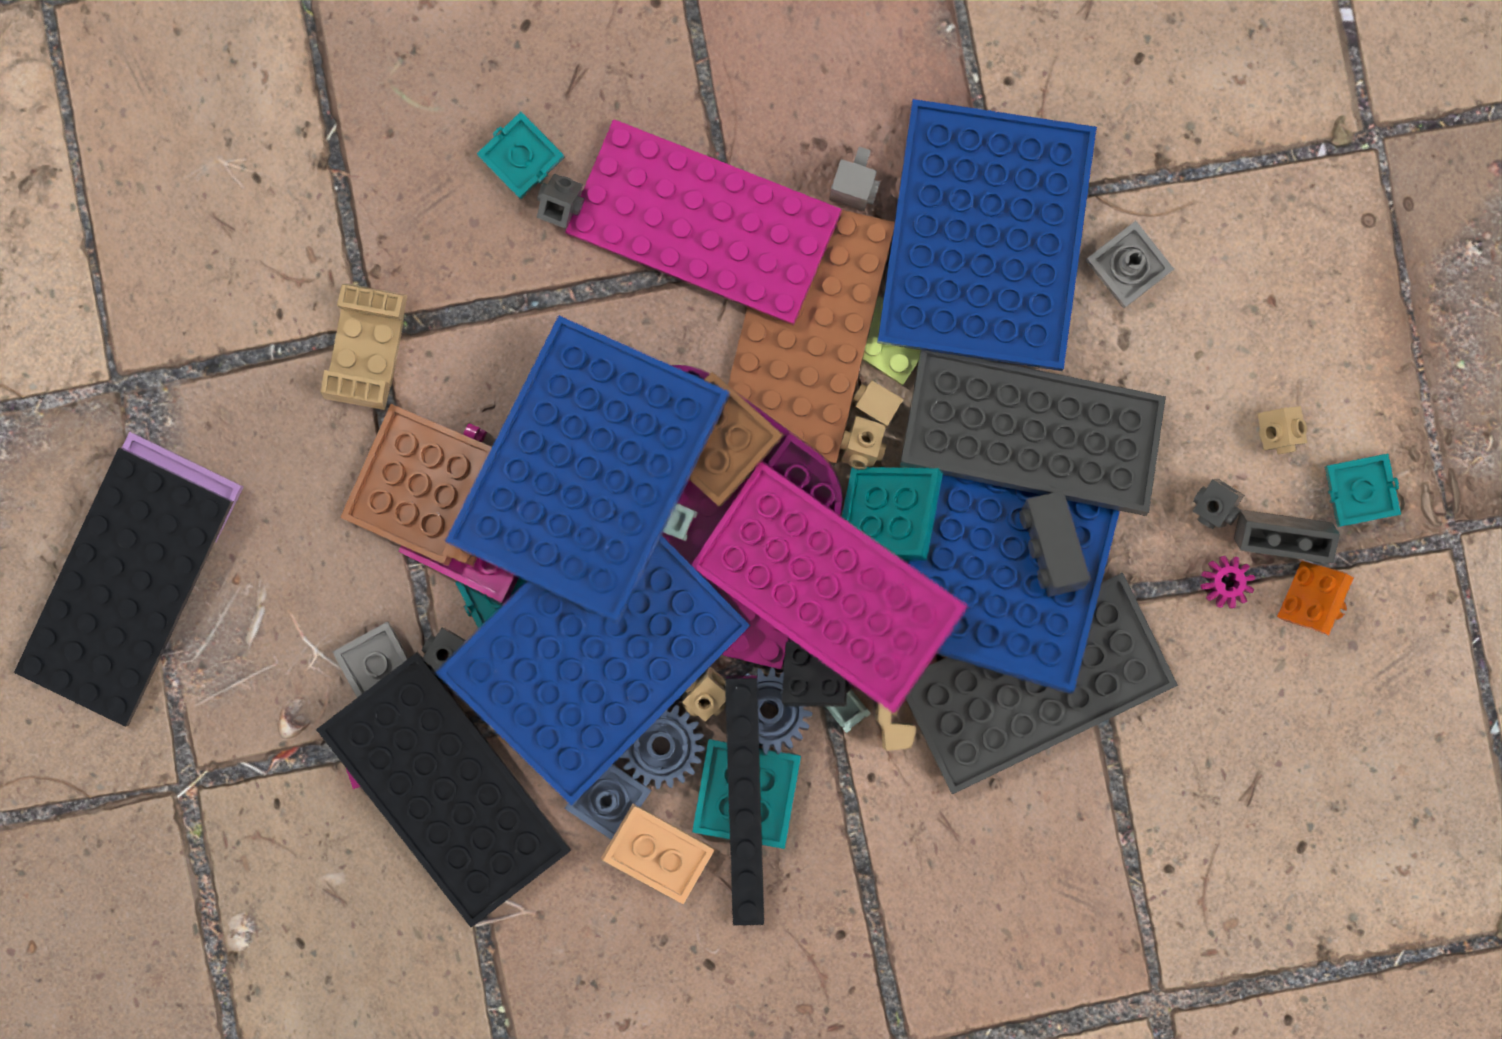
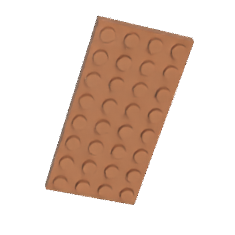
(811, 369)

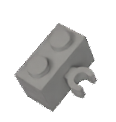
(854, 182)

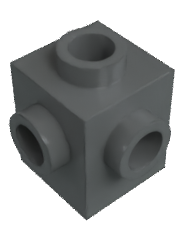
(559, 200)
(1228, 501)
(435, 645)

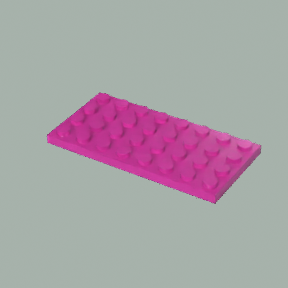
(704, 222)
(829, 586)

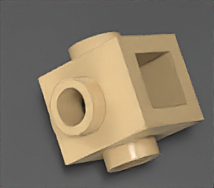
(1282, 429)
(863, 443)
(705, 695)

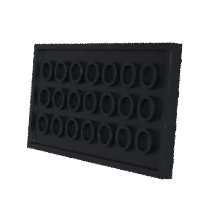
(123, 586)
(444, 789)

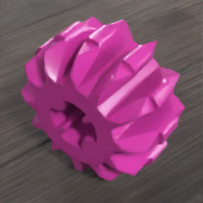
(1236, 576)

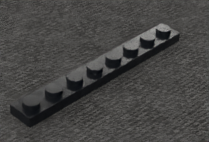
(744, 800)

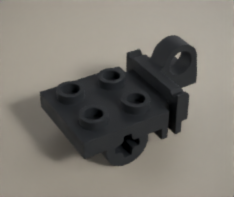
(811, 681)

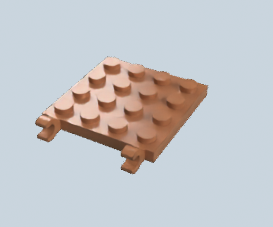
(416, 484)

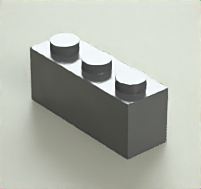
(1286, 536)
(1054, 544)

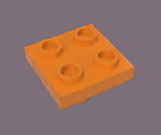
(1316, 597)

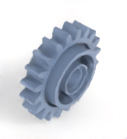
(788, 720)
(673, 762)

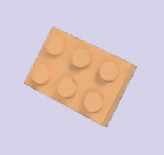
(657, 853)

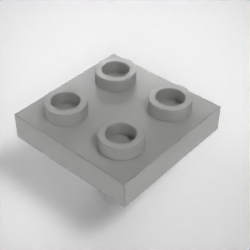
(1129, 264)

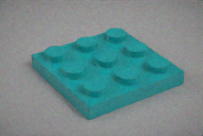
(894, 507)
(778, 787)

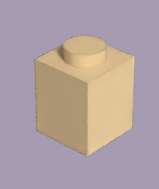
(877, 403)

